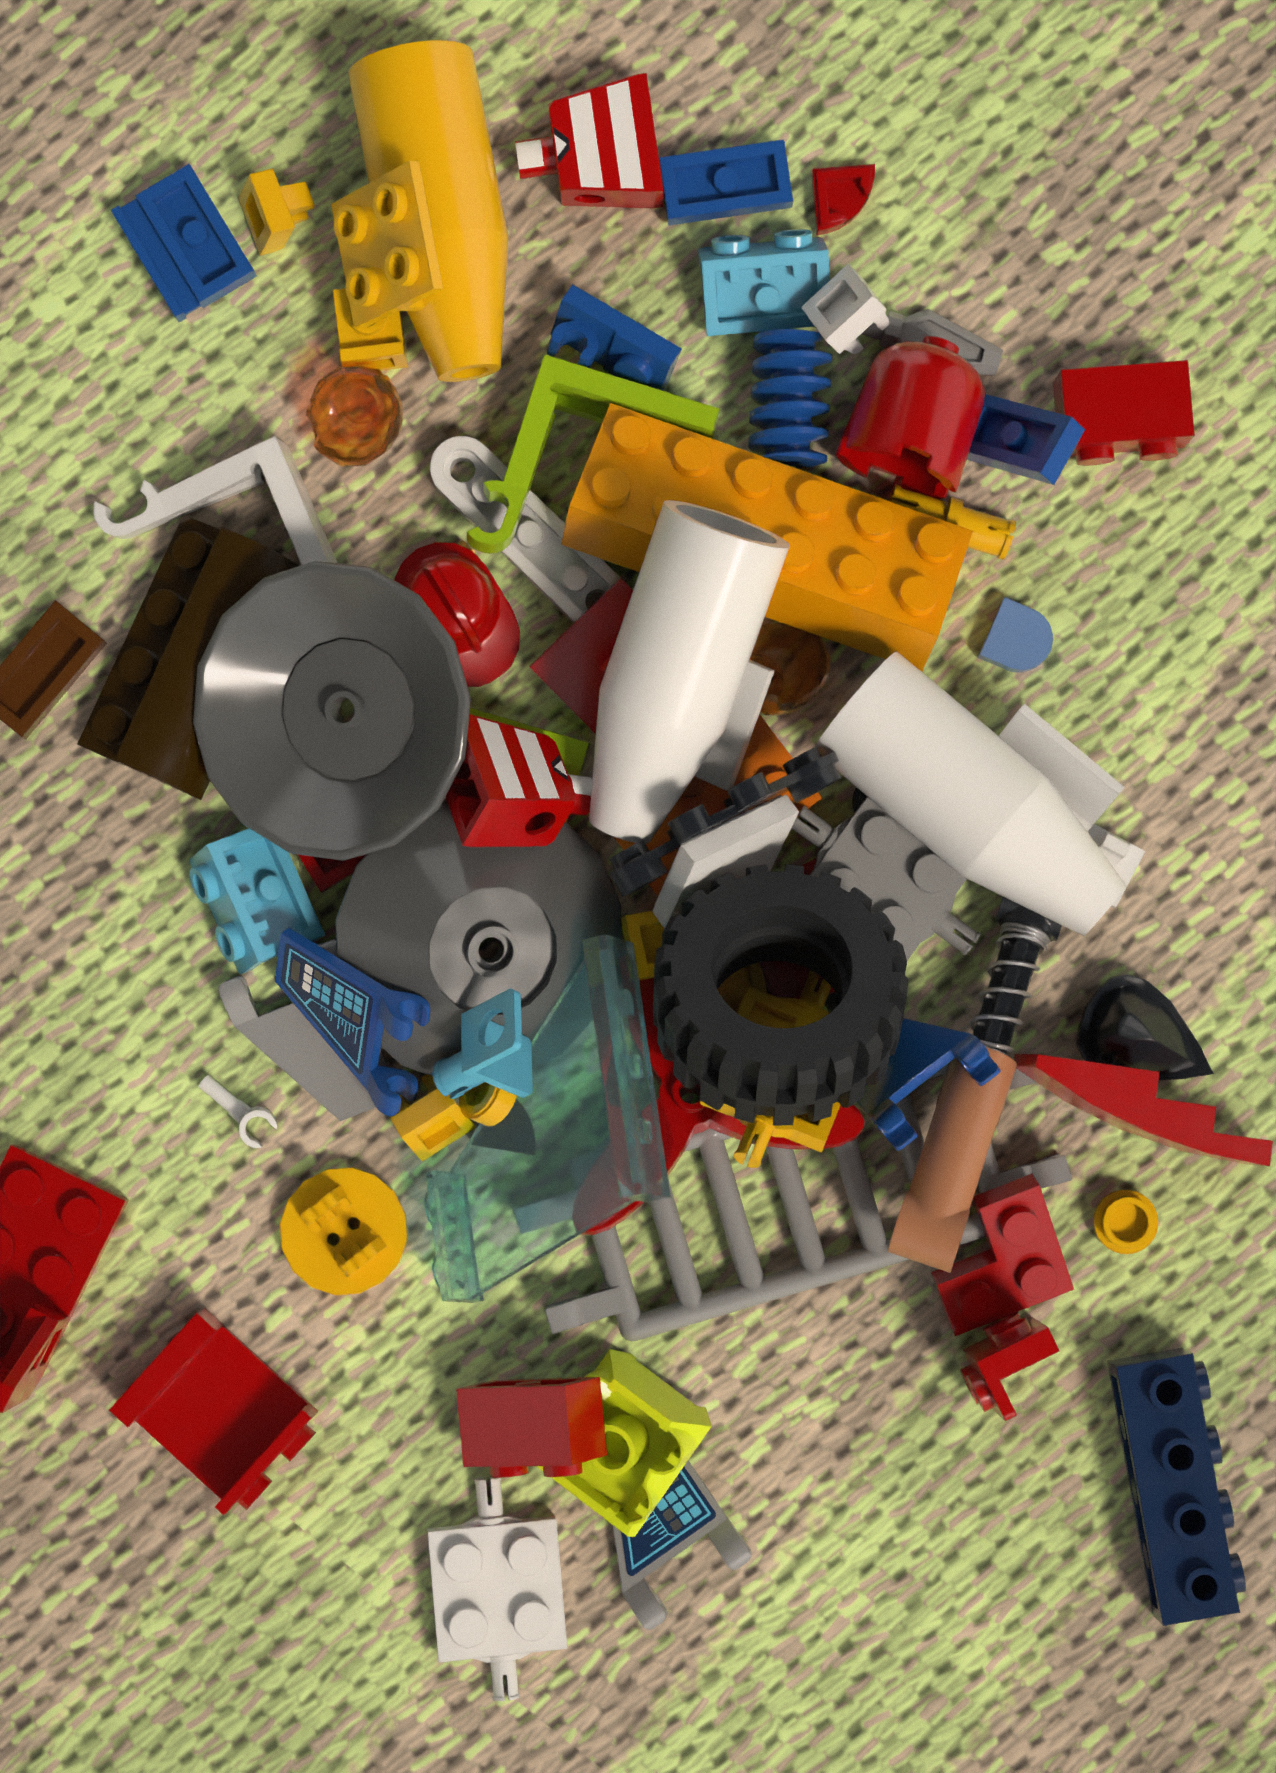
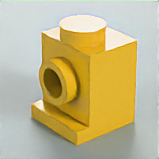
(376, 345)

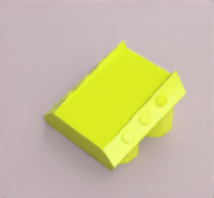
(648, 1442)

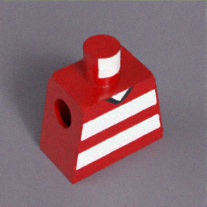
(600, 147)
(513, 788)

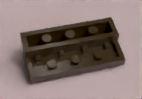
(150, 693)

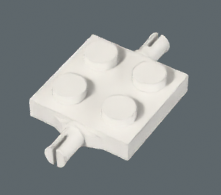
(497, 1588)

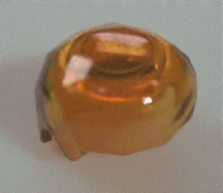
(355, 414)
(799, 666)

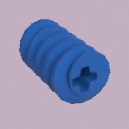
(787, 397)

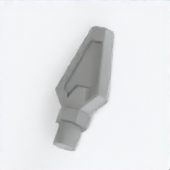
(977, 351)

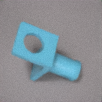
(489, 1051)

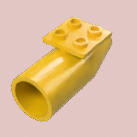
(432, 217)

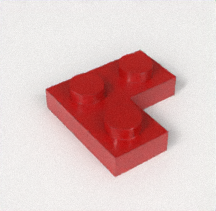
(1019, 1267)

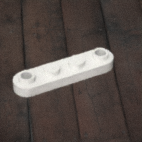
(536, 550)

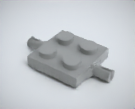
(893, 870)

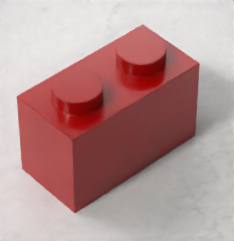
(1127, 409)
(532, 1424)

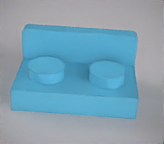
(762, 282)
(252, 897)

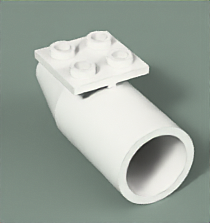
(681, 670)
(988, 804)

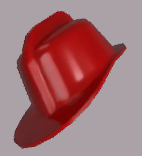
(467, 605)

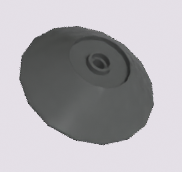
(276, 723)
(430, 902)

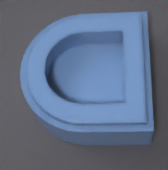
(1017, 638)

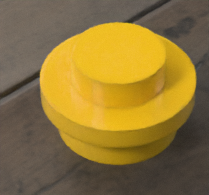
(1125, 1221)

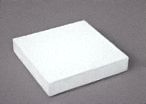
(730, 847)

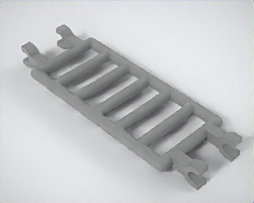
(753, 1286)

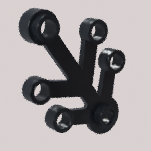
(805, 776)

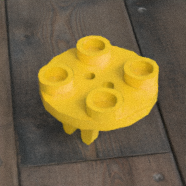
(363, 1254)

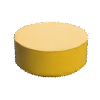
(486, 1104)

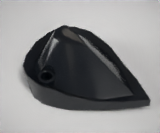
(1139, 1031)

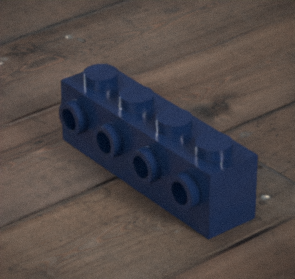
(1175, 1486)

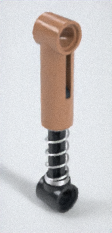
(966, 1113)

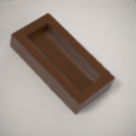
(44, 668)

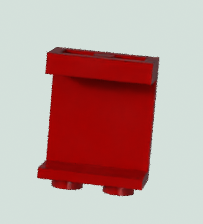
(218, 1410)

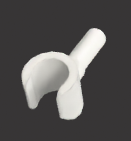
(237, 1109)

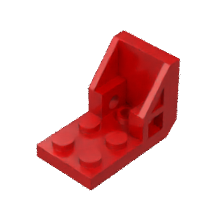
(49, 1247)

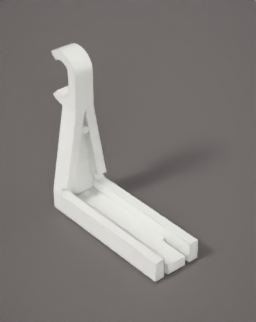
(226, 480)

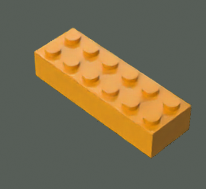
(853, 563)

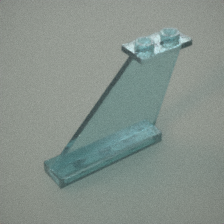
(565, 1151)

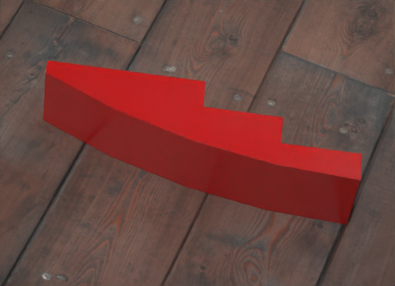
(1129, 1102)

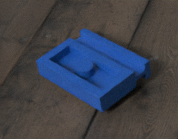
(184, 243)

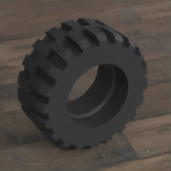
(791, 921)

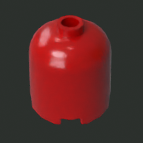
(915, 417)

